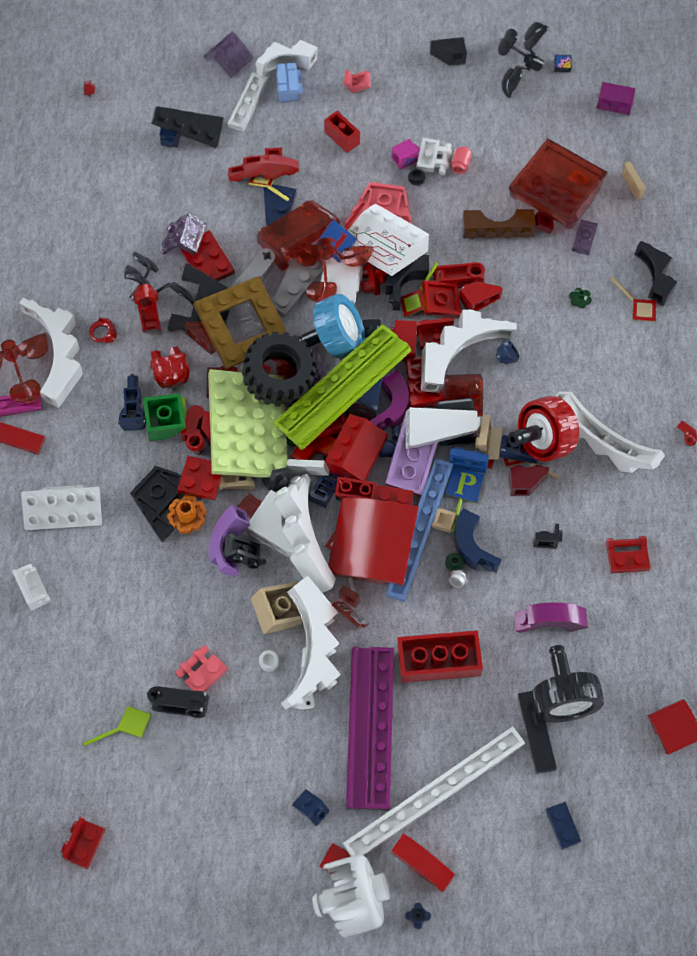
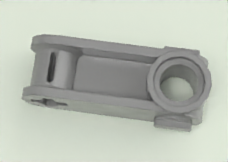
(259, 267)

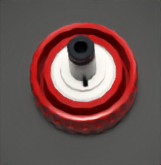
(546, 429)

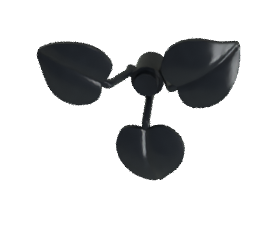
(532, 61)
(133, 274)

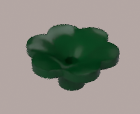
(580, 298)

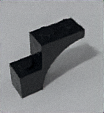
(657, 263)

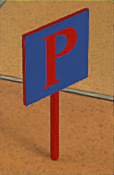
(340, 236)

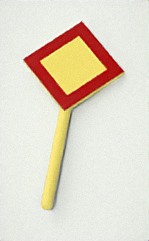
(260, 181)

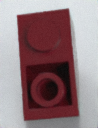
(526, 479)

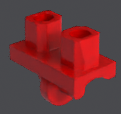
(376, 277)

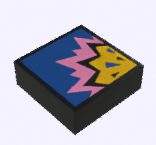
(562, 63)

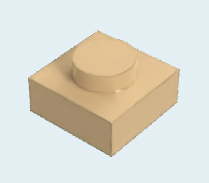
(444, 520)

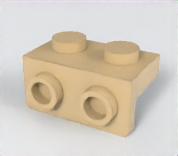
(489, 439)

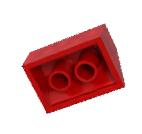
(356, 448)

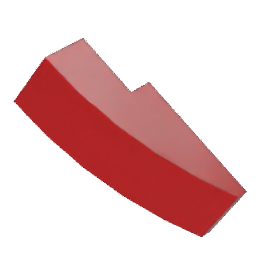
(422, 862)

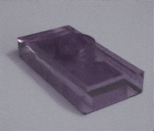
(584, 237)

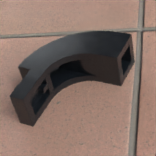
(414, 271)

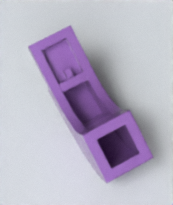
(232, 521)

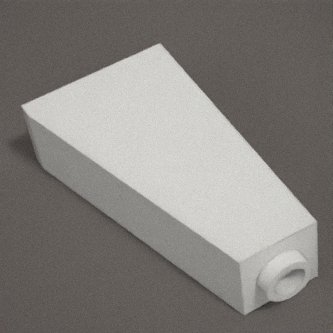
(431, 426)

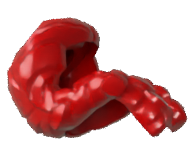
(170, 370)

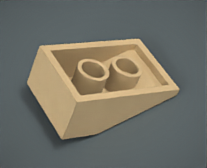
(276, 608)

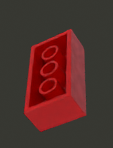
(439, 656)

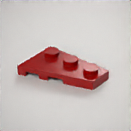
(417, 397)

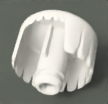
(355, 898)

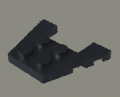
(207, 287)
(154, 496)

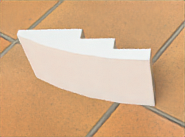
(345, 277)

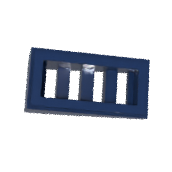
(510, 453)
(318, 499)

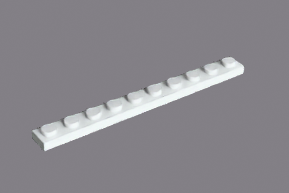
(434, 793)

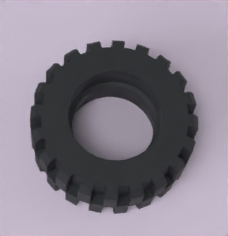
(278, 347)

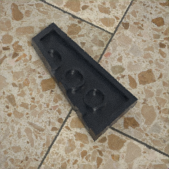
(189, 124)

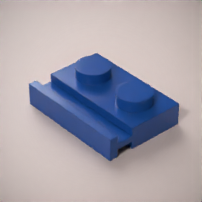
(468, 460)

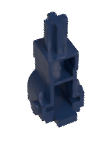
(132, 401)

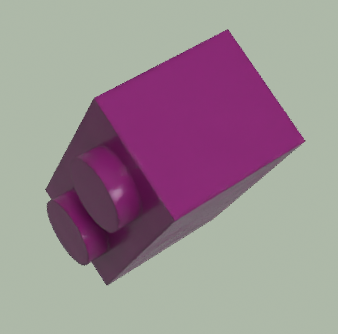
(616, 98)

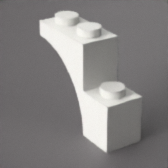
(302, 54)

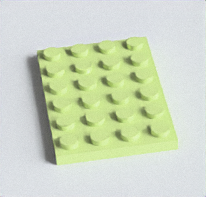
(243, 429)

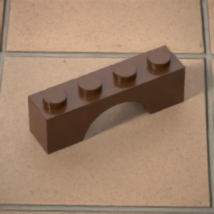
(477, 225)

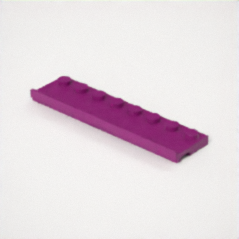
(370, 729)

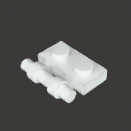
(428, 154)

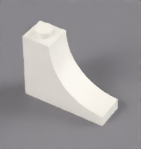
(267, 526)

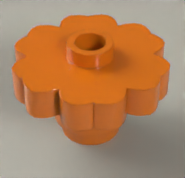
(187, 514)

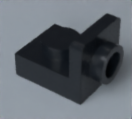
(370, 326)
(548, 540)

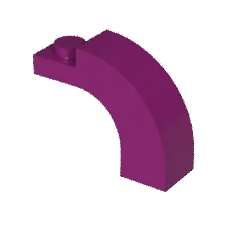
(397, 390)
(551, 614)

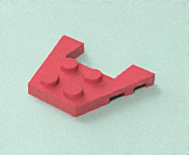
(387, 196)

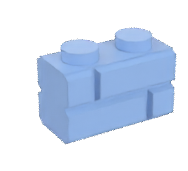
(288, 82)

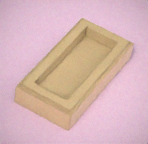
(633, 180)

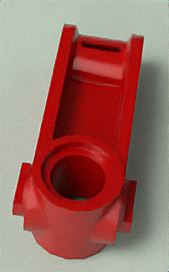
(460, 273)
(146, 299)

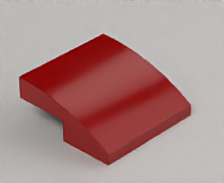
(674, 726)

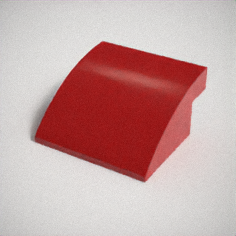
(373, 540)

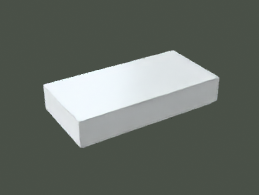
(309, 467)

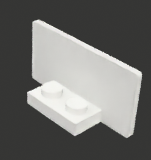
(61, 507)

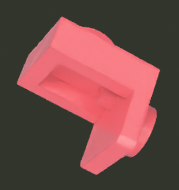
(357, 81)

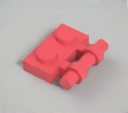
(206, 674)

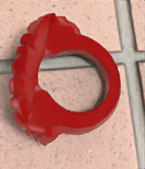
(110, 336)

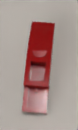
(269, 165)
(369, 490)

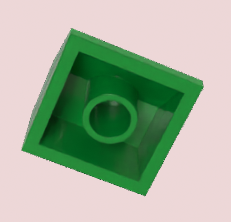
(164, 416)

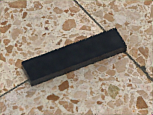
(537, 735)

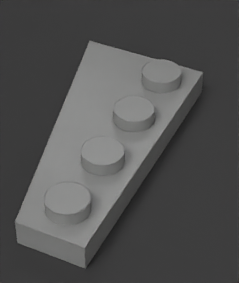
(295, 285)

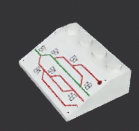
(393, 239)

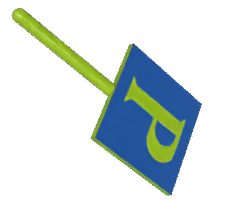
(465, 486)

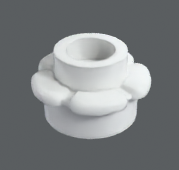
(458, 579)

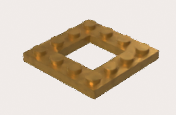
(211, 307)

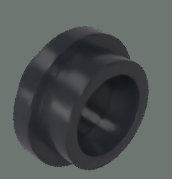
(416, 177)

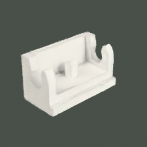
(31, 586)

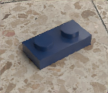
(563, 825)

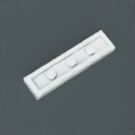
(247, 102)

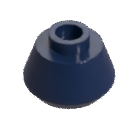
(507, 353)

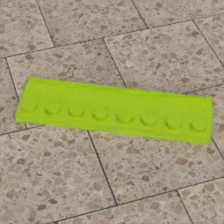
(342, 386)

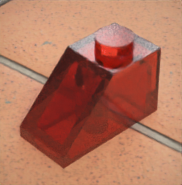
(197, 332)

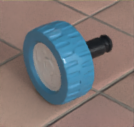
(336, 326)

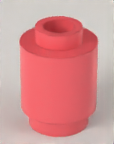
(461, 160)

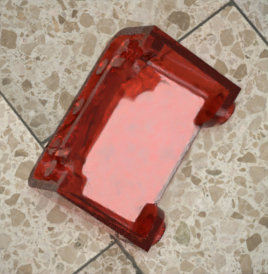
(295, 231)

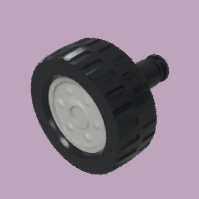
(568, 693)

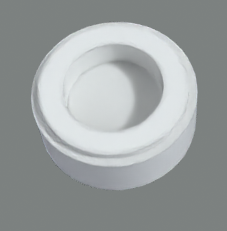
(269, 660)

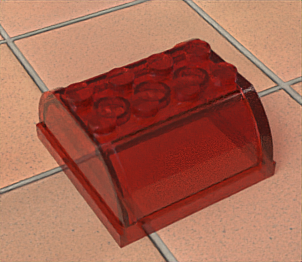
(558, 183)

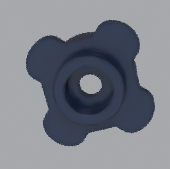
(418, 909)

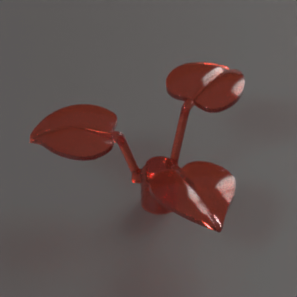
(308, 256)
(32, 348)

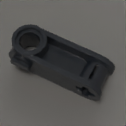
(178, 701)

